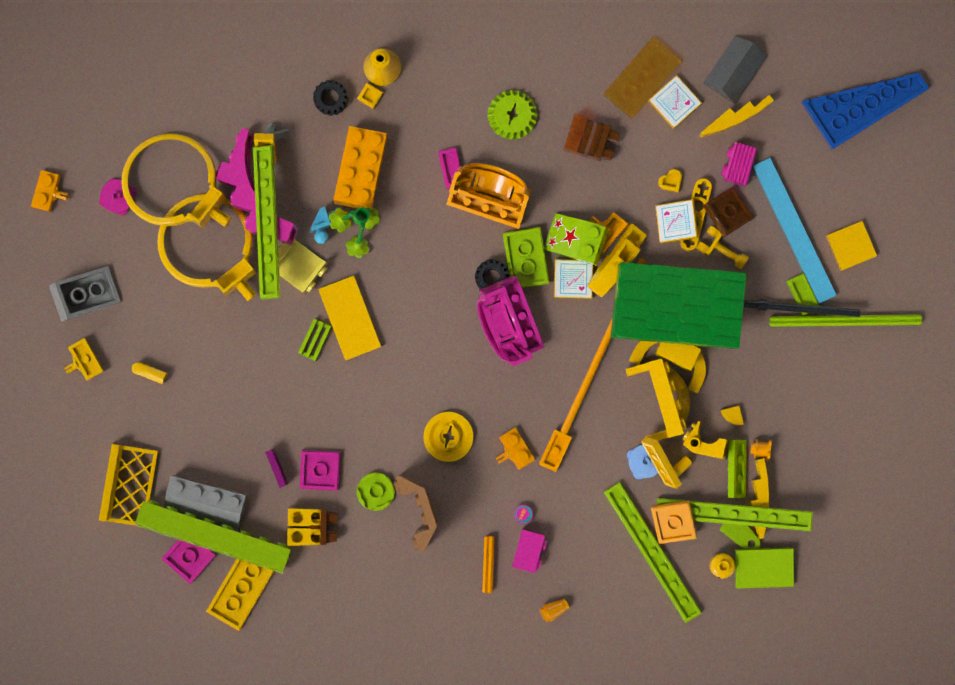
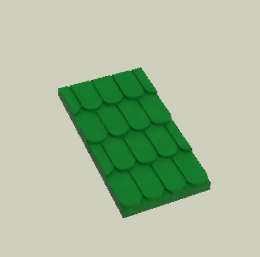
(678, 305)

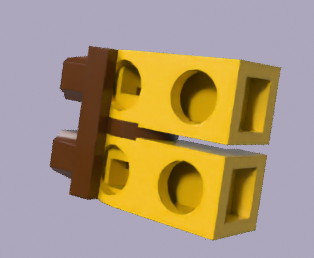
(316, 530)

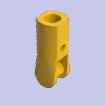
(149, 372)

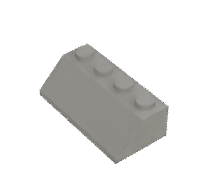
(206, 501)

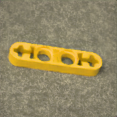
(699, 214)

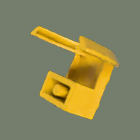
(679, 354)

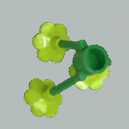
(361, 217)

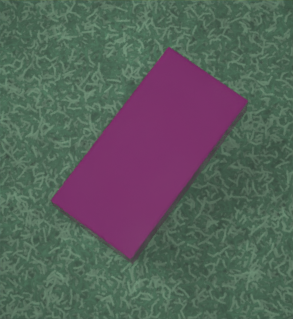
(276, 467)

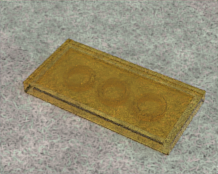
(642, 77)

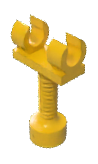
(739, 260)

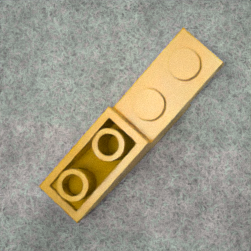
(623, 252)

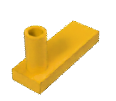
(666, 471)

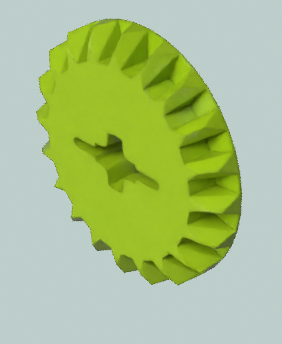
(520, 125)

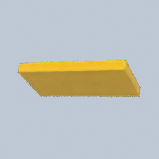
(349, 318)
(239, 593)

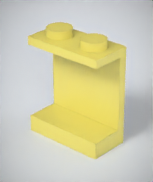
(300, 266)

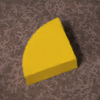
(732, 415)

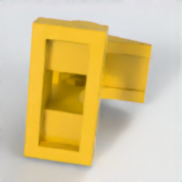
(715, 450)

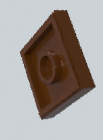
(728, 211)

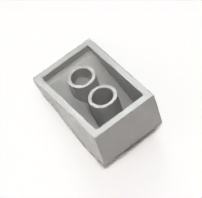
(84, 293)

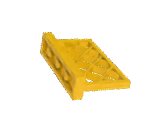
(111, 482)

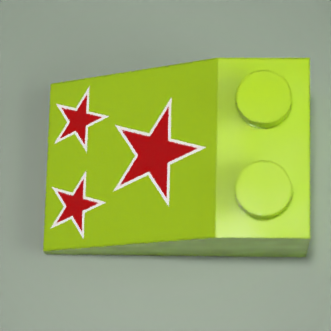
(576, 239)

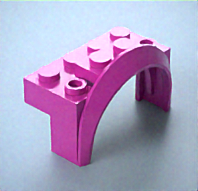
(498, 326)

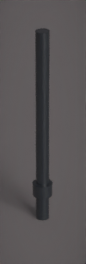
(763, 305)

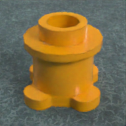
(761, 449)

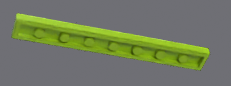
(266, 222)
(748, 515)
(652, 552)

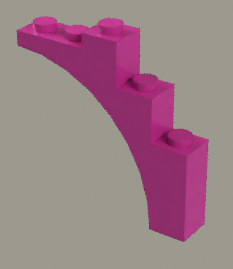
(239, 176)

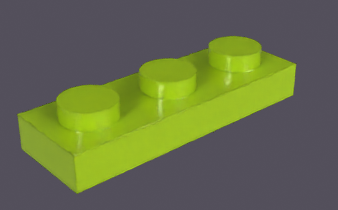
(737, 469)

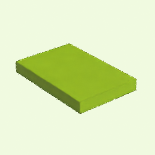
(526, 257)
(764, 567)

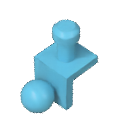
(321, 222)

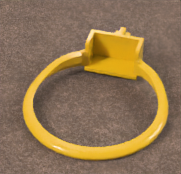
(206, 208)
(232, 279)

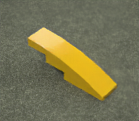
(730, 119)
(761, 492)

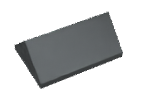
(735, 69)

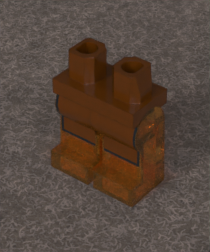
(595, 139)

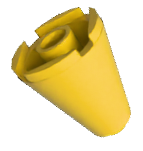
(382, 66)

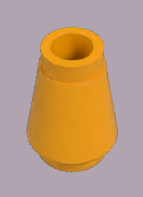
(553, 610)

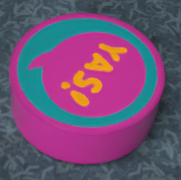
(523, 514)

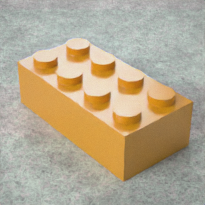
(360, 168)

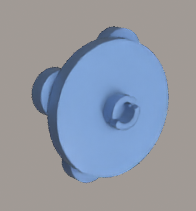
(640, 463)

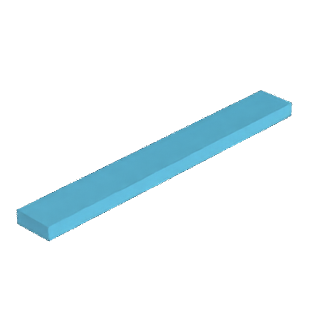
(794, 230)

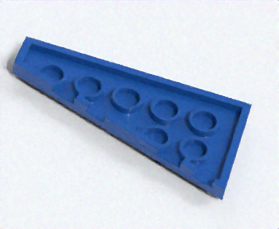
(854, 110)

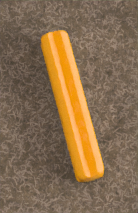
(488, 564)

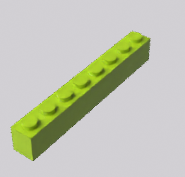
(213, 537)

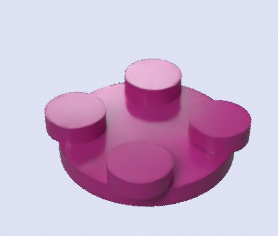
(113, 198)

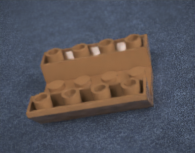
(406, 486)

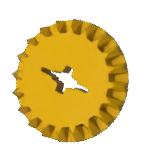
(436, 442)

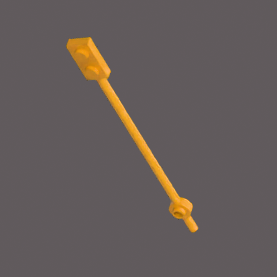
(560, 440)

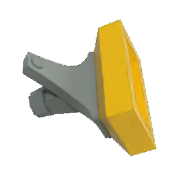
(270, 137)

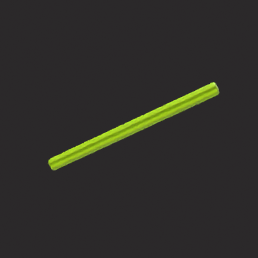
(837, 320)

